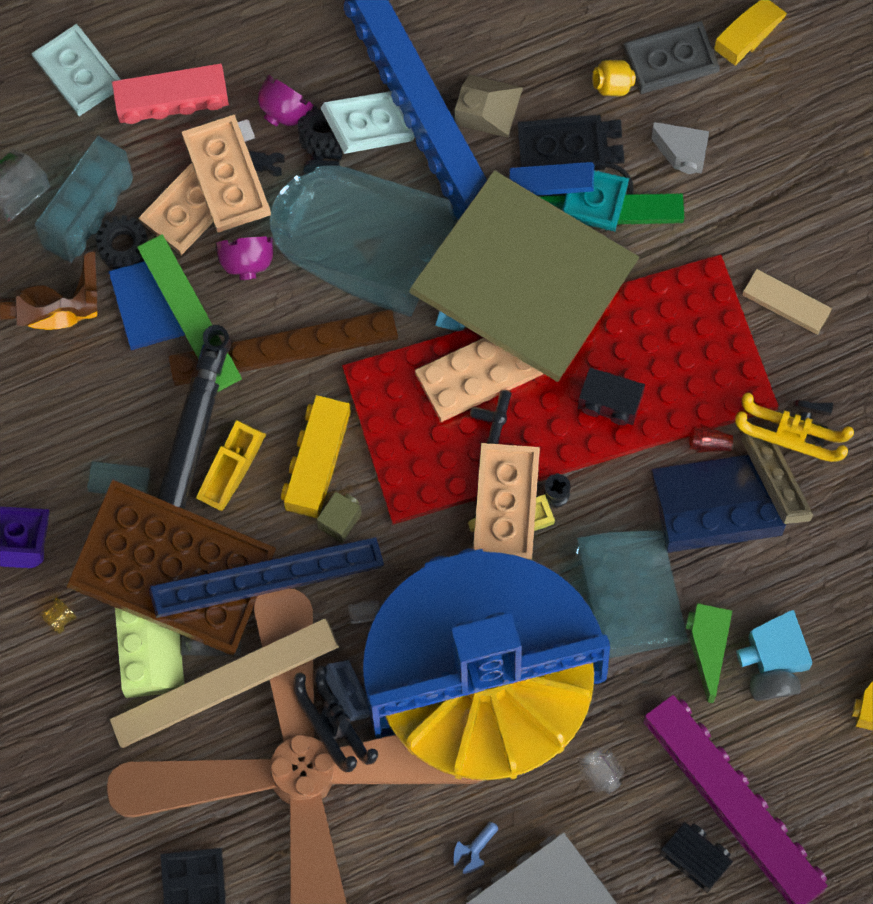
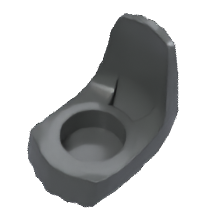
(774, 685)

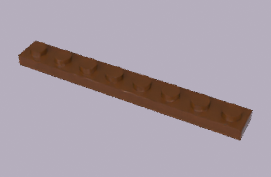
(296, 344)

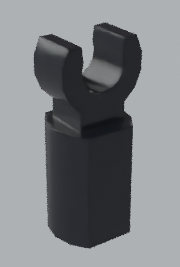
(265, 162)

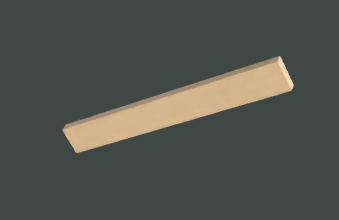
(224, 683)

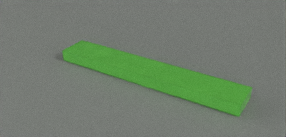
(184, 302)

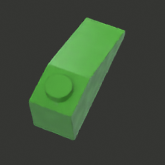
(708, 641)

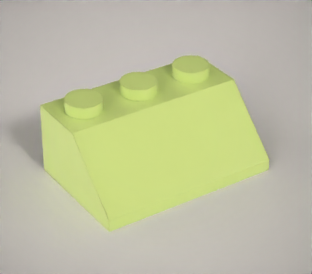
(147, 656)

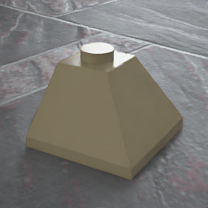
(487, 105)

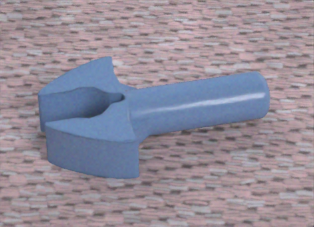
(475, 848)

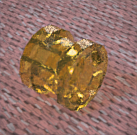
(58, 616)

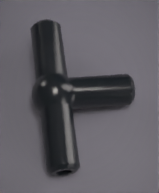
(497, 417)

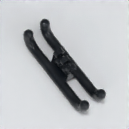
(332, 722)

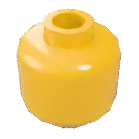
(613, 78)

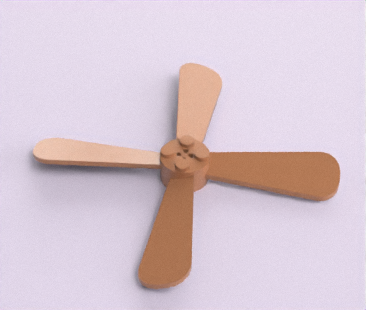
(166, 785)

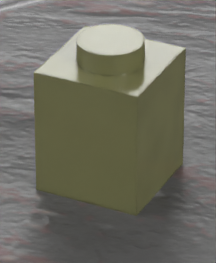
(339, 516)

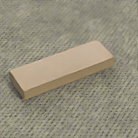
(787, 301)

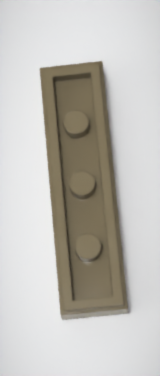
(778, 480)

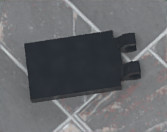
(570, 141)

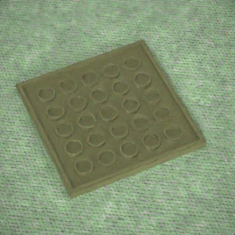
(524, 275)

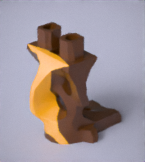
(47, 309)

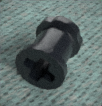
(562, 484)

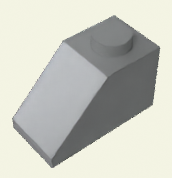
(681, 146)

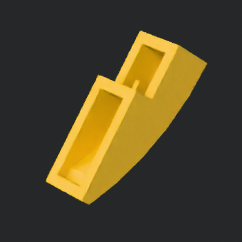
(748, 30)
(230, 465)

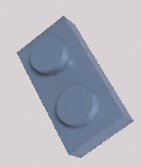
(347, 689)

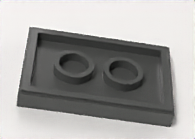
(671, 57)

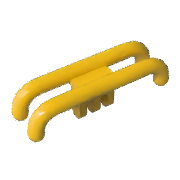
(792, 431)

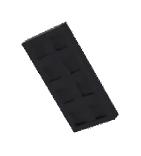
(193, 877)

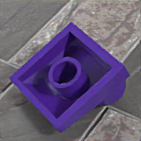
(22, 536)

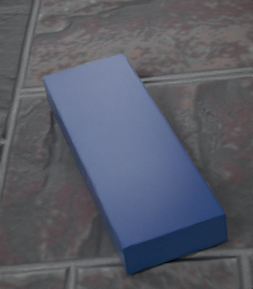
(555, 178)

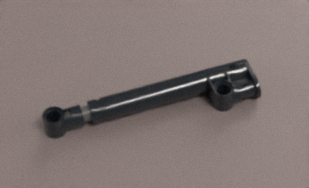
(194, 419)

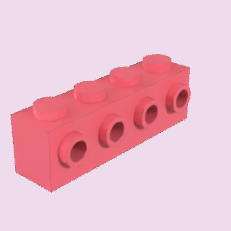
(170, 93)

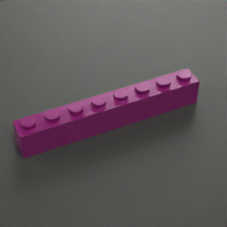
(734, 802)

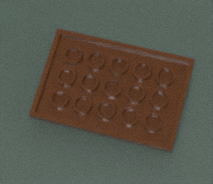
(151, 543)

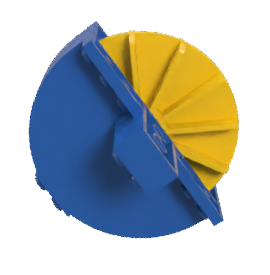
(483, 664)

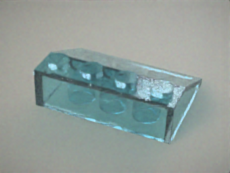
(631, 590)

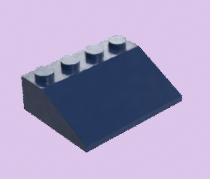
(714, 504)

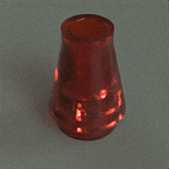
(709, 440)

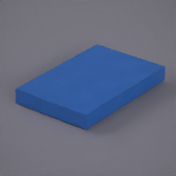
(143, 307)

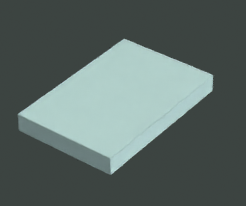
(76, 69)
(366, 122)

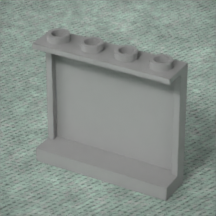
(548, 877)

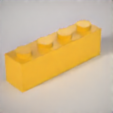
(316, 456)

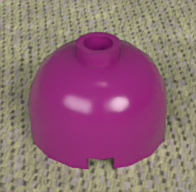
(281, 103)
(245, 256)

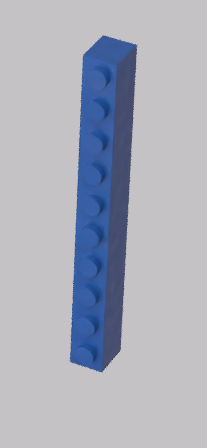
(418, 100)

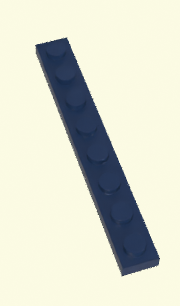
(265, 577)

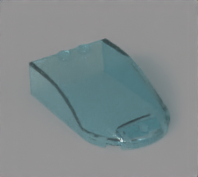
(360, 232)

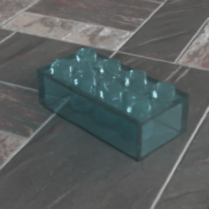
(84, 199)

